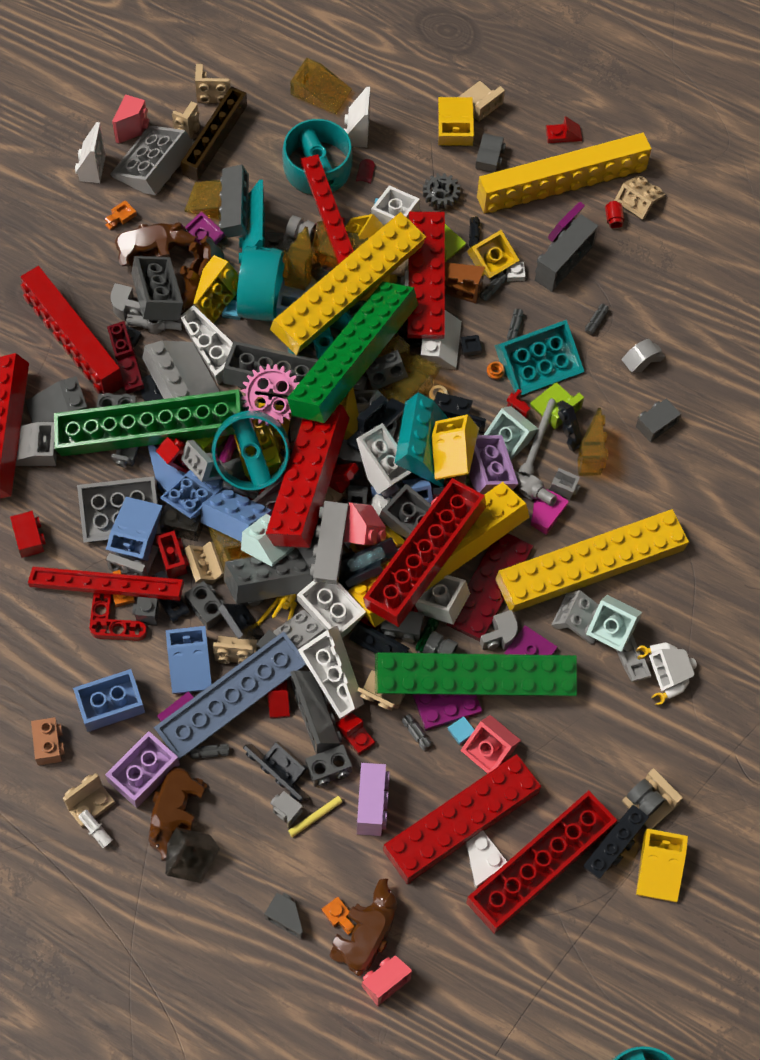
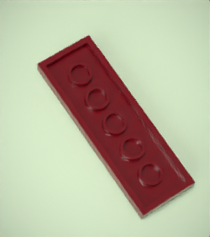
(485, 595)

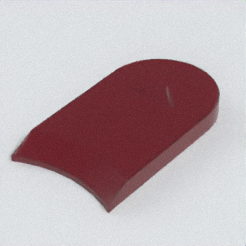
(365, 171)

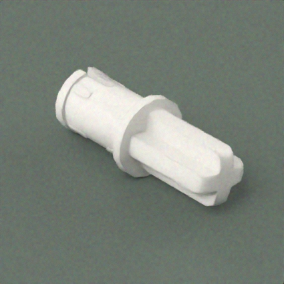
(95, 828)

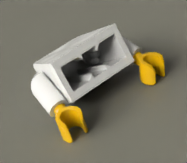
(671, 668)

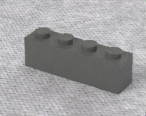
(234, 201)

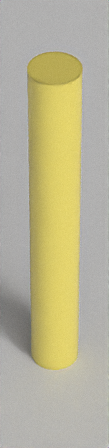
(315, 816)

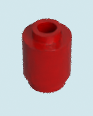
(614, 214)

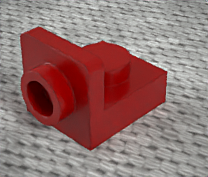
(514, 401)

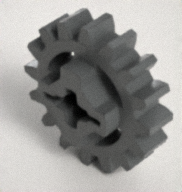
(441, 191)

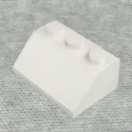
(444, 351)
(331, 606)

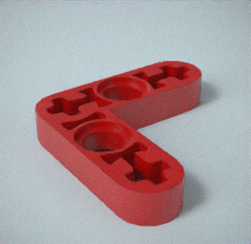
(104, 620)

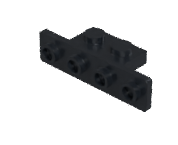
(456, 406)
(378, 412)
(372, 570)
(282, 766)
(616, 842)

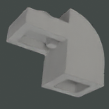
(123, 302)
(642, 355)
(504, 634)

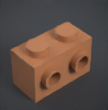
(47, 741)

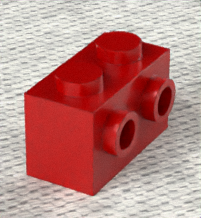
(172, 452)
(27, 534)
(171, 554)

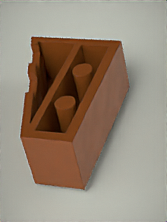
(464, 281)

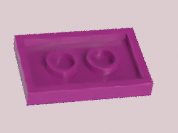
(445, 709)

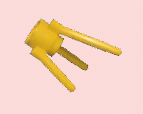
(283, 602)

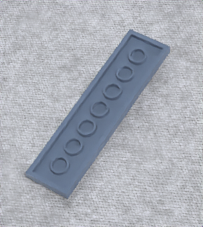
(230, 695)

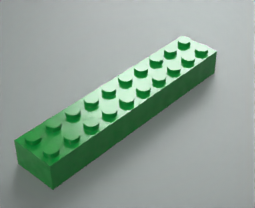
(352, 352)
(145, 422)
(475, 674)

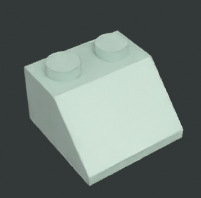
(514, 429)
(259, 545)
(613, 622)

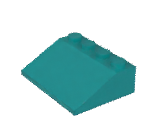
(256, 220)
(540, 357)
(415, 437)

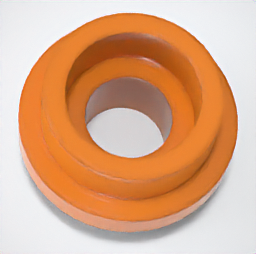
(495, 366)

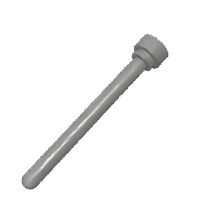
(528, 468)

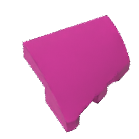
(546, 516)

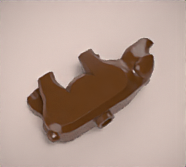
(151, 240)
(202, 254)
(171, 807)
(369, 933)

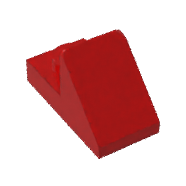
(565, 132)
(342, 475)
(279, 701)
(355, 733)

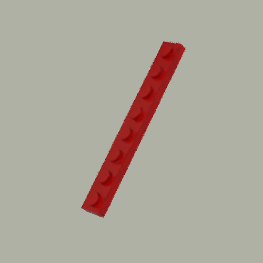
(327, 207)
(106, 583)

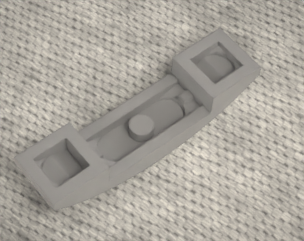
(635, 668)

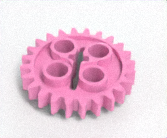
(274, 378)

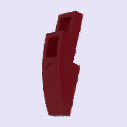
(126, 357)

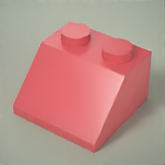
(130, 119)
(363, 525)
(490, 744)
(386, 980)

